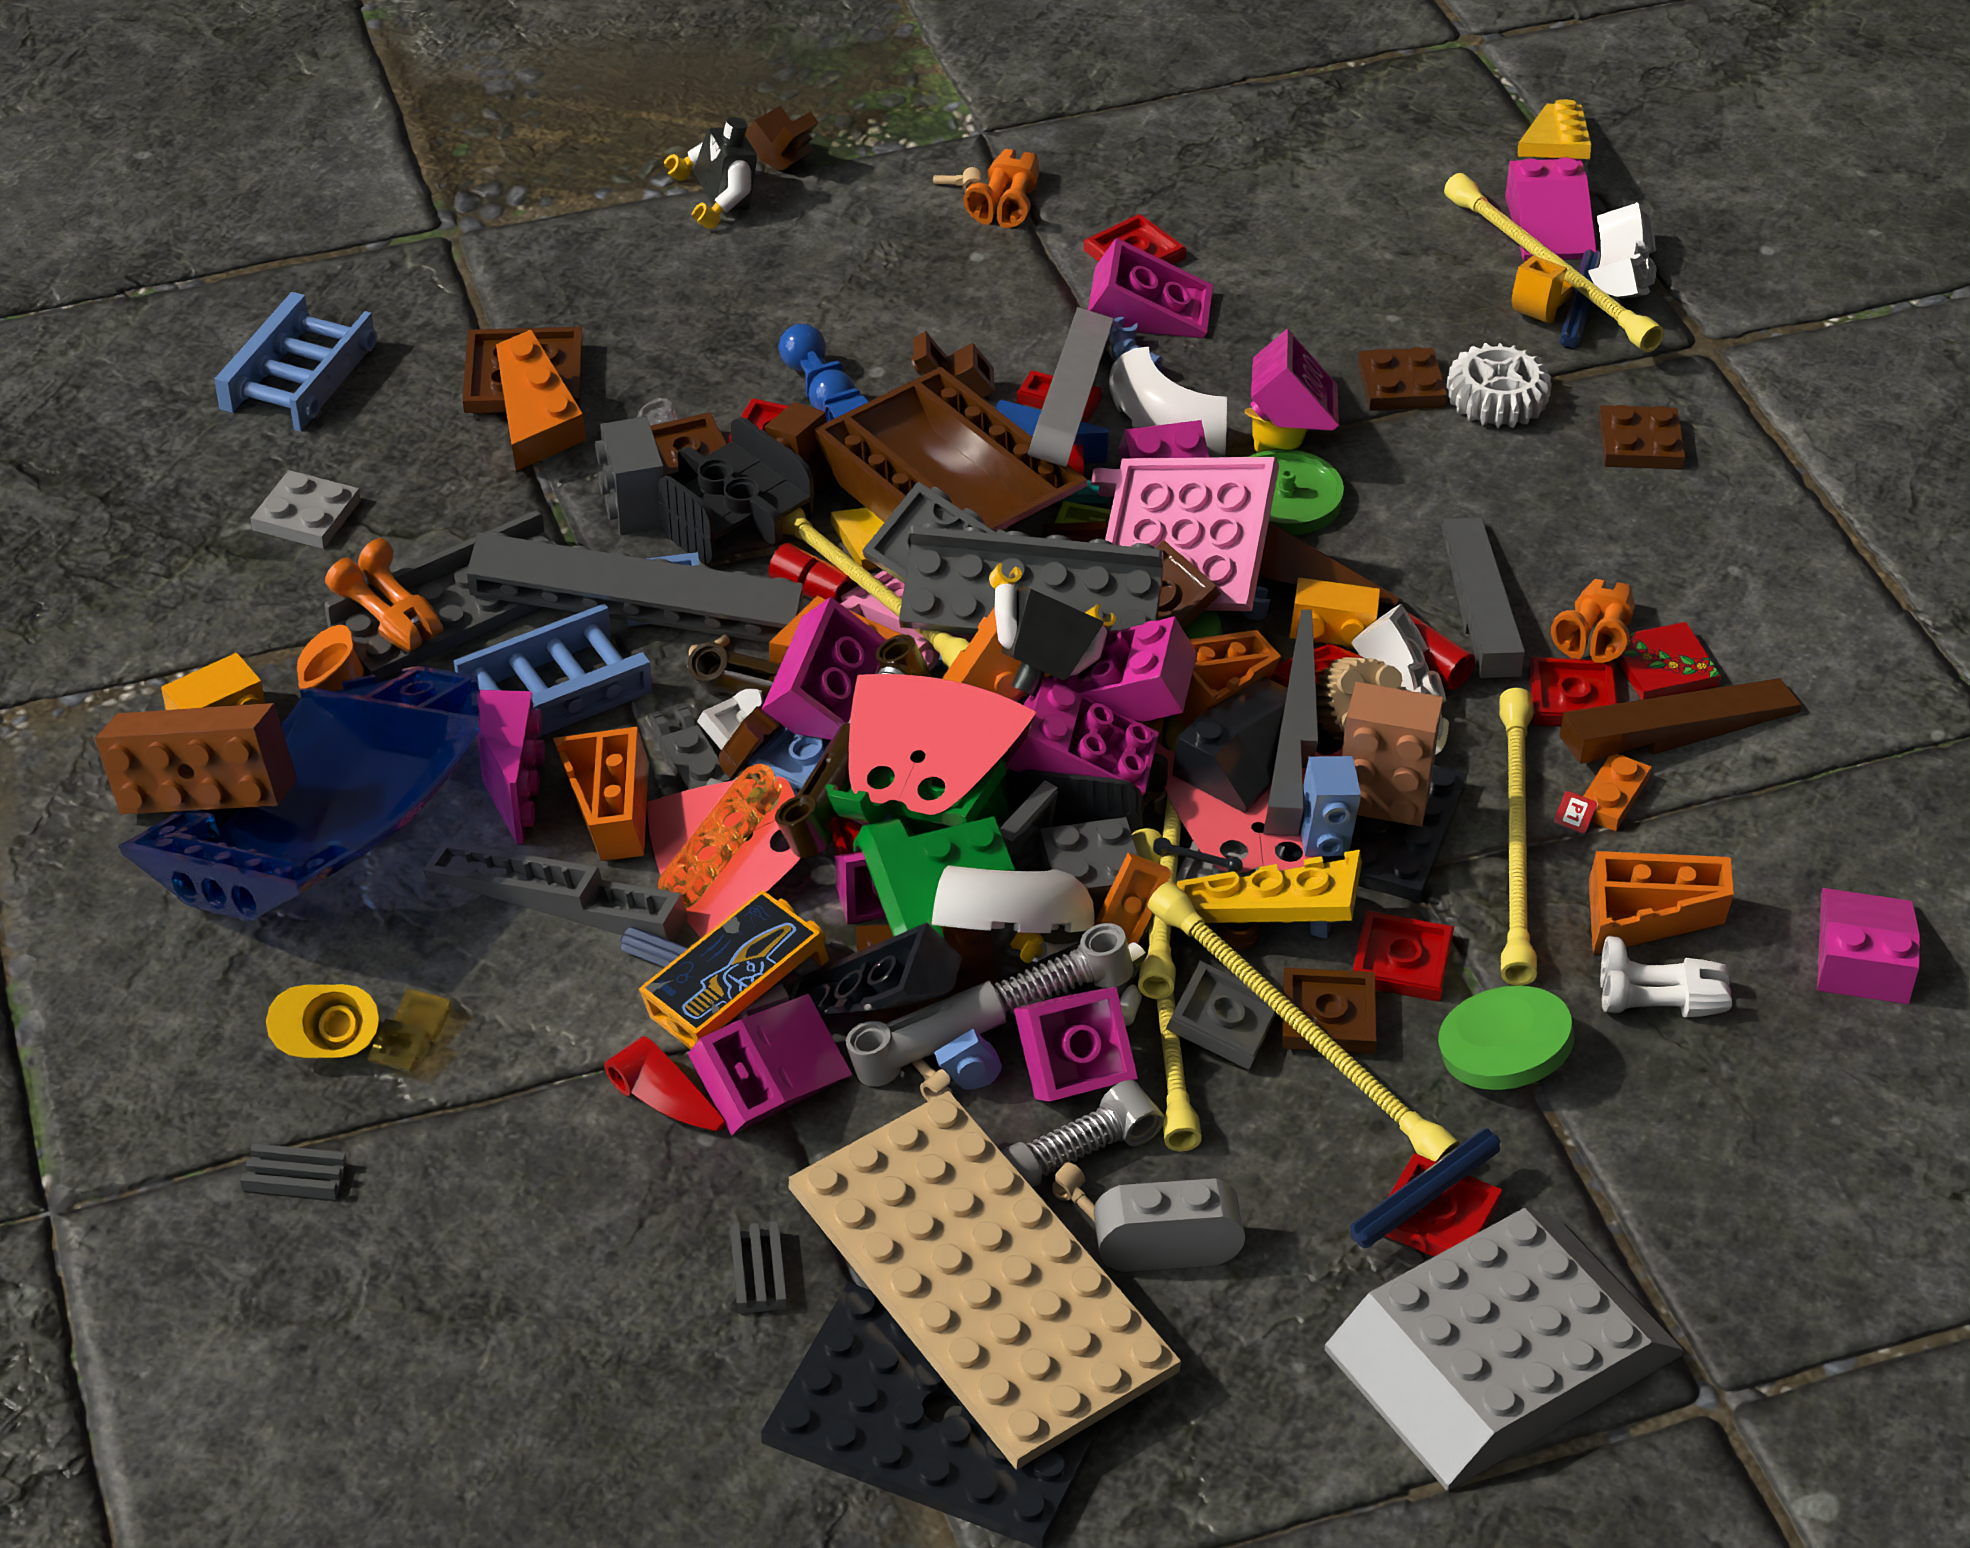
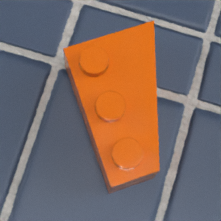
(537, 402)
(1225, 667)
(610, 787)
(1656, 895)

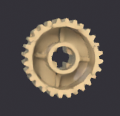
(1337, 686)

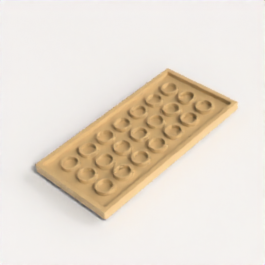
(984, 1278)

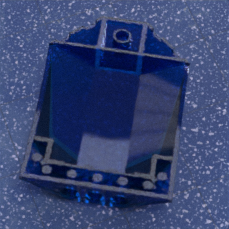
(362, 772)

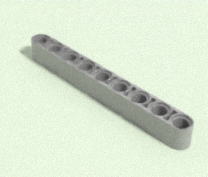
(1070, 387)

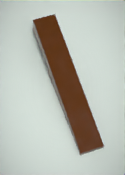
(1674, 719)

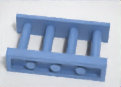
(277, 338)
(580, 695)

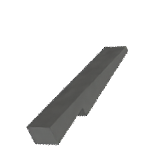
(1482, 599)
(1297, 737)
(558, 889)

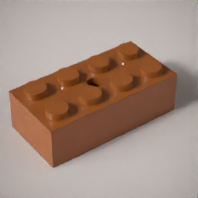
(196, 759)

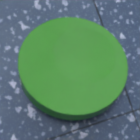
(1305, 493)
(1506, 1037)

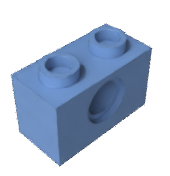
(1329, 805)

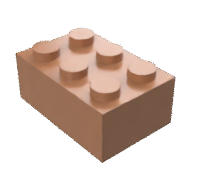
(1393, 750)

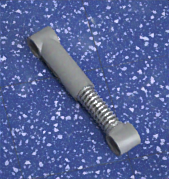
(882, 1048)
(1123, 1115)

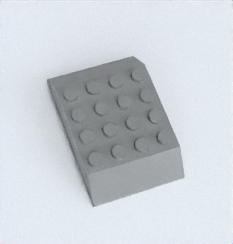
(1496, 1344)

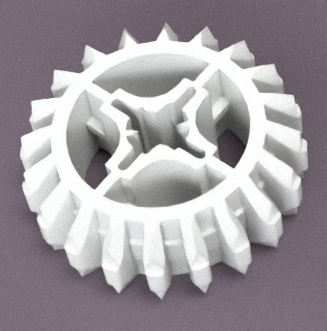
(1499, 385)

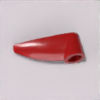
(658, 1082)

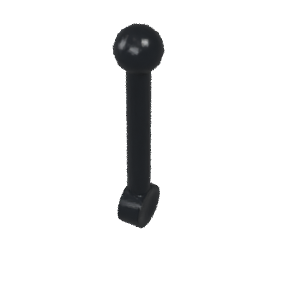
(1163, 846)

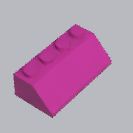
(1293, 386)

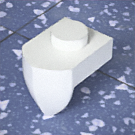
(725, 717)

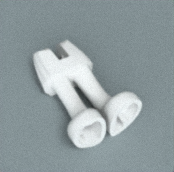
(1694, 986)

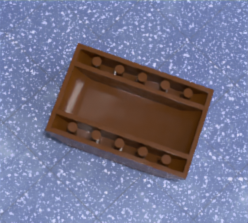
(944, 439)

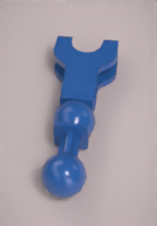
(827, 385)

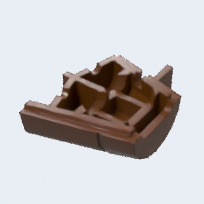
(747, 740)

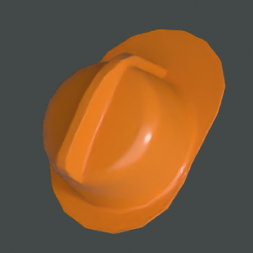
(329, 660)

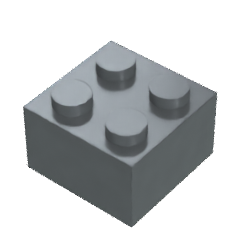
(630, 474)
(1088, 852)

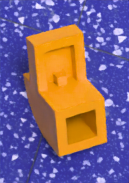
(1540, 289)

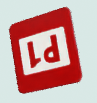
(1575, 812)

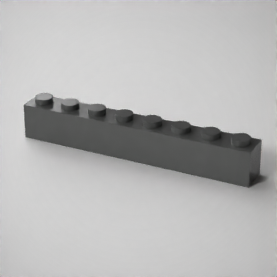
(632, 587)

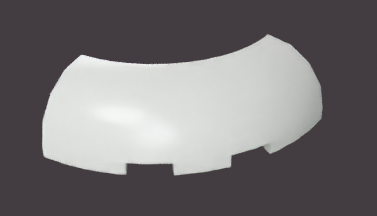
(1625, 250)
(1155, 400)
(1400, 644)
(1027, 898)

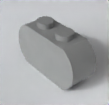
(1169, 1225)

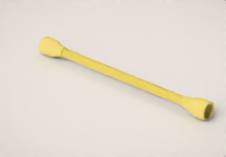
(1640, 329)
(798, 525)
(1177, 910)
(1518, 956)
(1157, 970)
(1180, 1120)

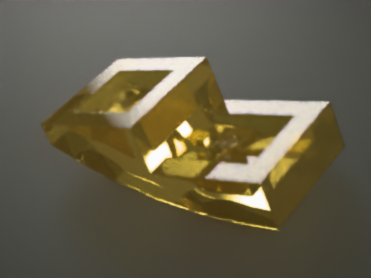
(412, 1032)

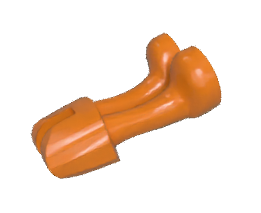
(1006, 174)
(1600, 606)
(410, 614)

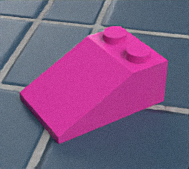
(1552, 204)
(1150, 293)
(1867, 946)

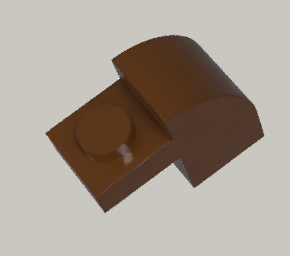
(779, 139)
(965, 364)

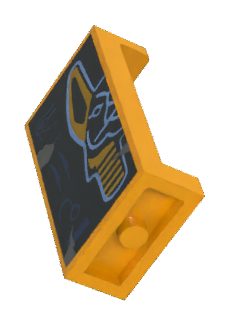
(731, 968)

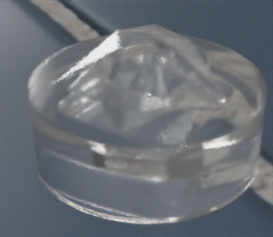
(658, 411)

